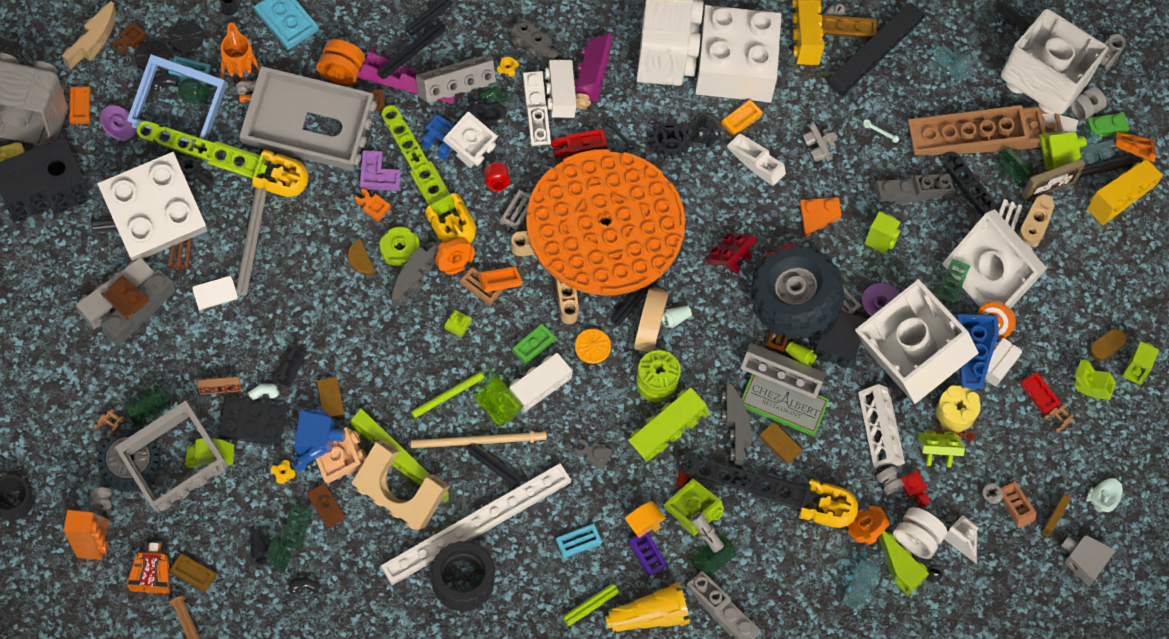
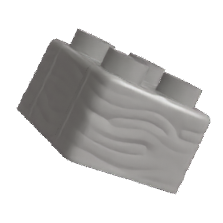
(30, 102)

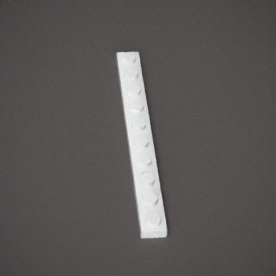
(476, 523)

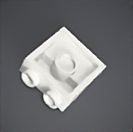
(470, 140)

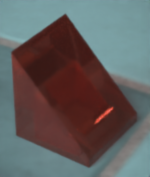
(682, 480)

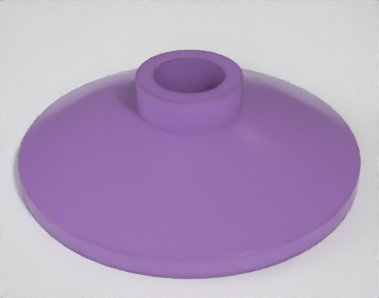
(115, 122)
(877, 293)

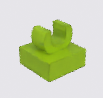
(458, 323)

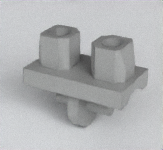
(814, 136)

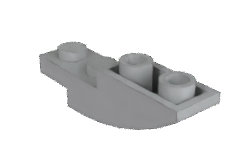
(721, 608)

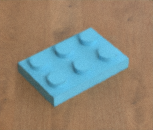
(286, 21)

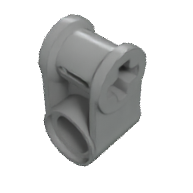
(1113, 52)

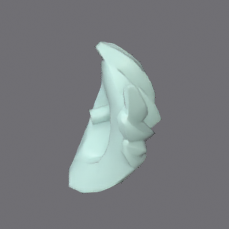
(1105, 495)

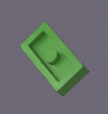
(1108, 124)
(533, 344)

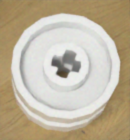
(920, 532)

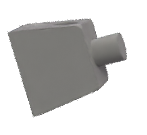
(1087, 557)

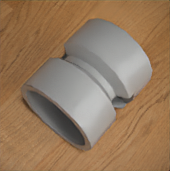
(1088, 103)

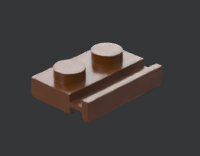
(125, 297)

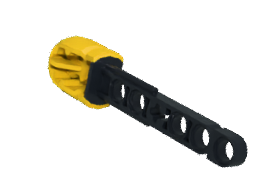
(844, 509)

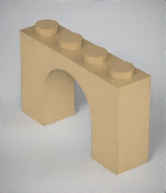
(372, 481)

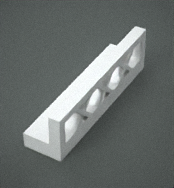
(887, 424)

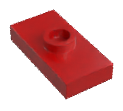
(1040, 393)

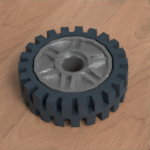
(114, 469)

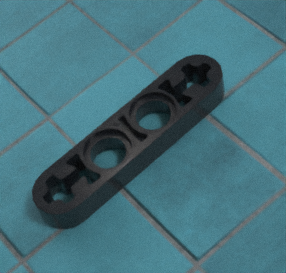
(965, 185)

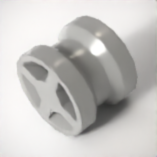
(100, 498)

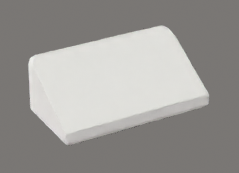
(215, 292)

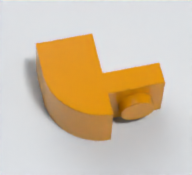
(645, 519)

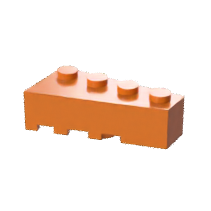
(86, 534)

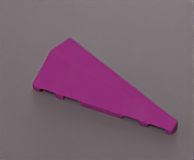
(402, 78)

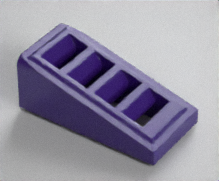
(641, 557)

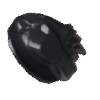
(488, 113)
(707, 129)

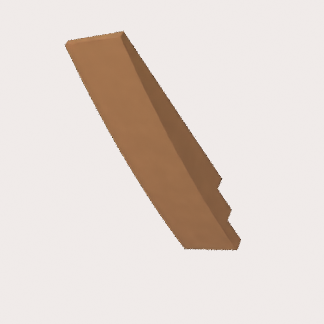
(980, 131)

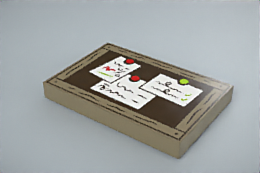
(1053, 179)

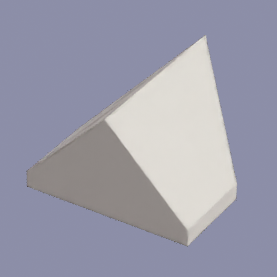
(964, 537)

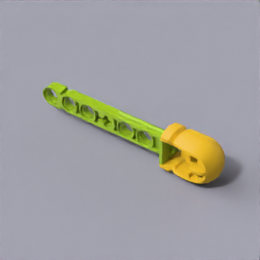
(253, 165)
(441, 200)

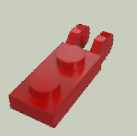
(579, 143)

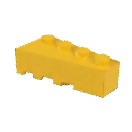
(807, 32)
(1124, 191)

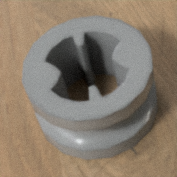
(993, 500)

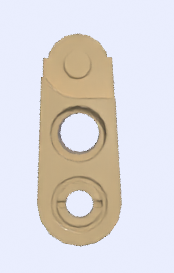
(1041, 209)

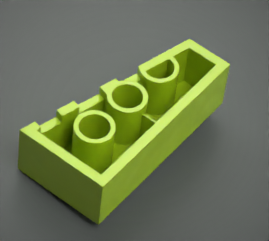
(668, 424)

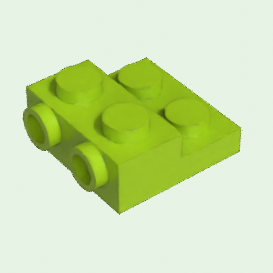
(691, 500)

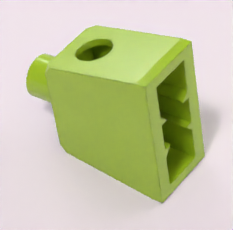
(1061, 148)

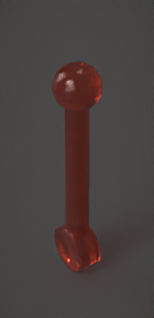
(970, 436)

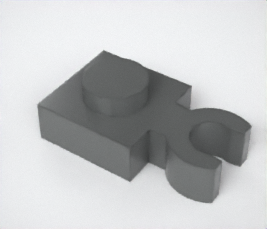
(596, 455)

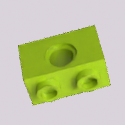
(1140, 363)

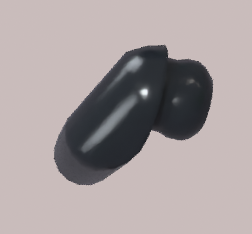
(163, 80)
(301, 583)

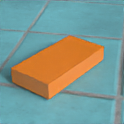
(80, 105)
(500, 279)

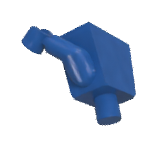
(315, 436)

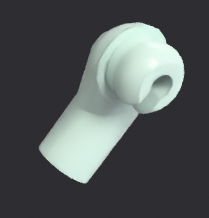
(261, 389)

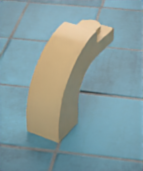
(651, 320)

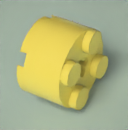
(957, 398)

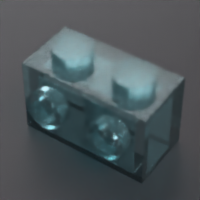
(861, 585)

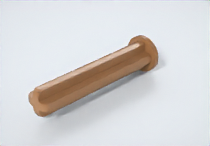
(184, 617)

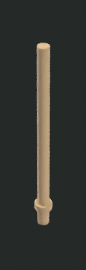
(531, 436)

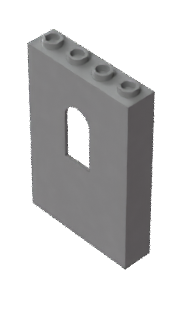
(280, 110)

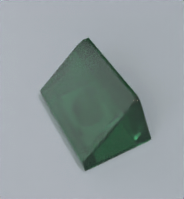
(711, 561)

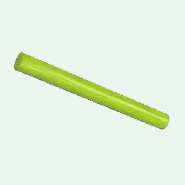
(447, 395)

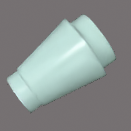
(675, 316)

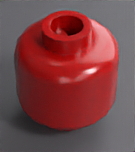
(496, 176)

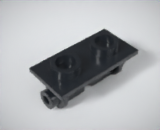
(289, 366)

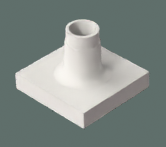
(999, 261)

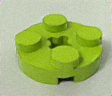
(391, 239)

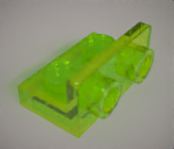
(499, 402)

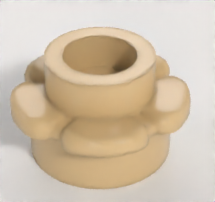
(582, 101)

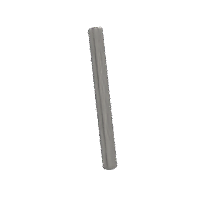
(251, 241)

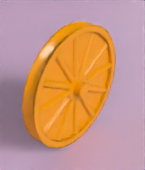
(592, 346)

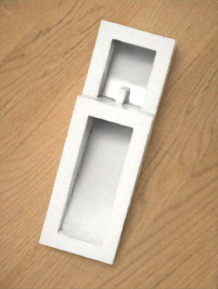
(757, 159)

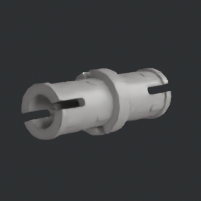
(707, 532)

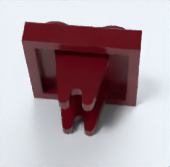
(731, 250)

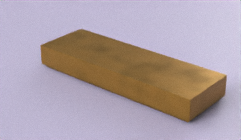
(849, 26)

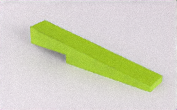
(403, 462)

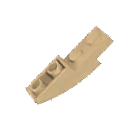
(96, 35)

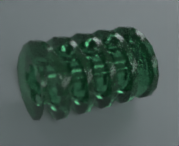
(146, 404)

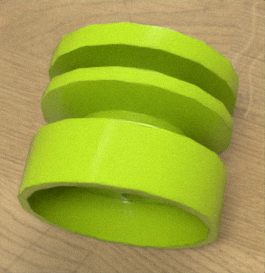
(659, 386)

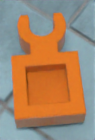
(374, 206)

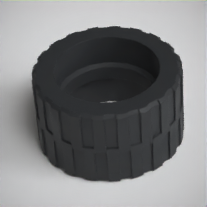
(462, 552)

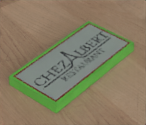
(784, 405)

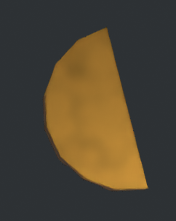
(359, 259)

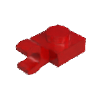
(915, 487)

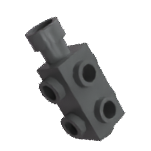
(526, 33)

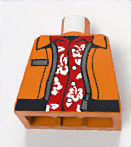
(150, 572)

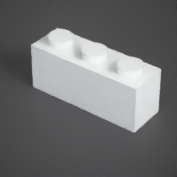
(560, 88)
(541, 381)

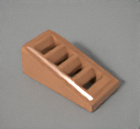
(1022, 516)

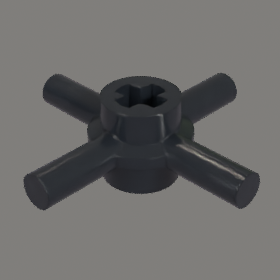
(192, 168)

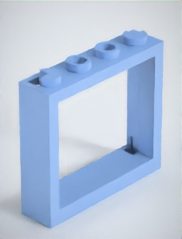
(146, 82)

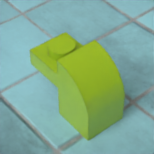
(1092, 382)
(201, 454)

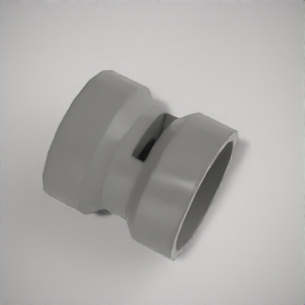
(890, 481)

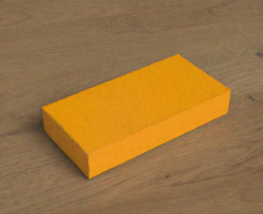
(741, 117)

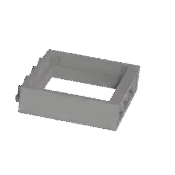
(152, 432)

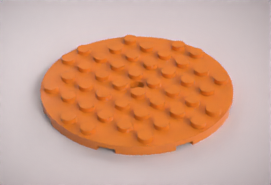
(600, 258)

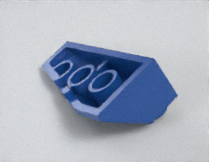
(984, 335)

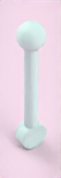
(867, 124)

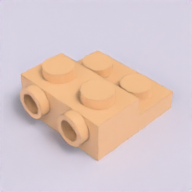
(343, 459)

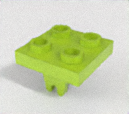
(942, 444)

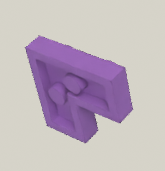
(374, 176)

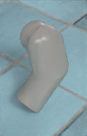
(837, 10)
(245, 86)

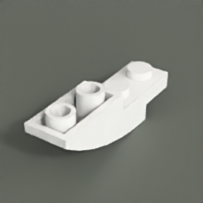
(536, 108)

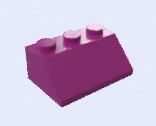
(593, 67)

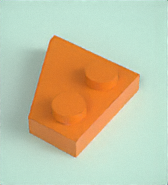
(1137, 145)
(819, 213)

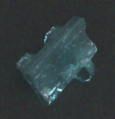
(1103, 148)

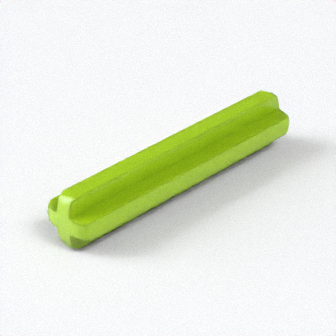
(590, 604)

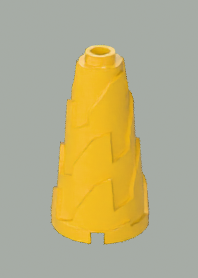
(661, 608)

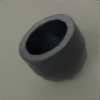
(934, 577)

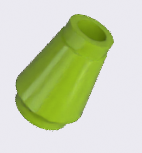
(801, 353)

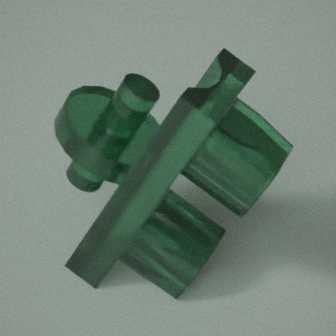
(1014, 166)

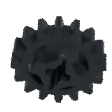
(670, 140)

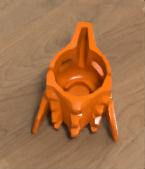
(236, 53)

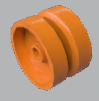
(340, 62)

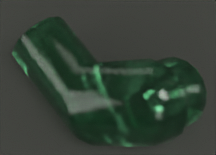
(495, 94)

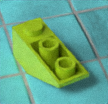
(904, 570)

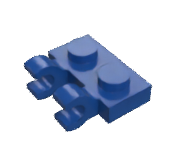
(438, 129)

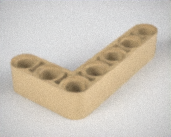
(564, 302)

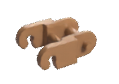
(1054, 412)
(105, 419)

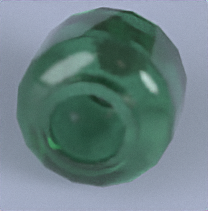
(193, 91)

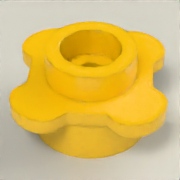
(508, 61)
(289, 473)

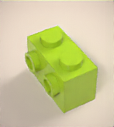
(883, 233)

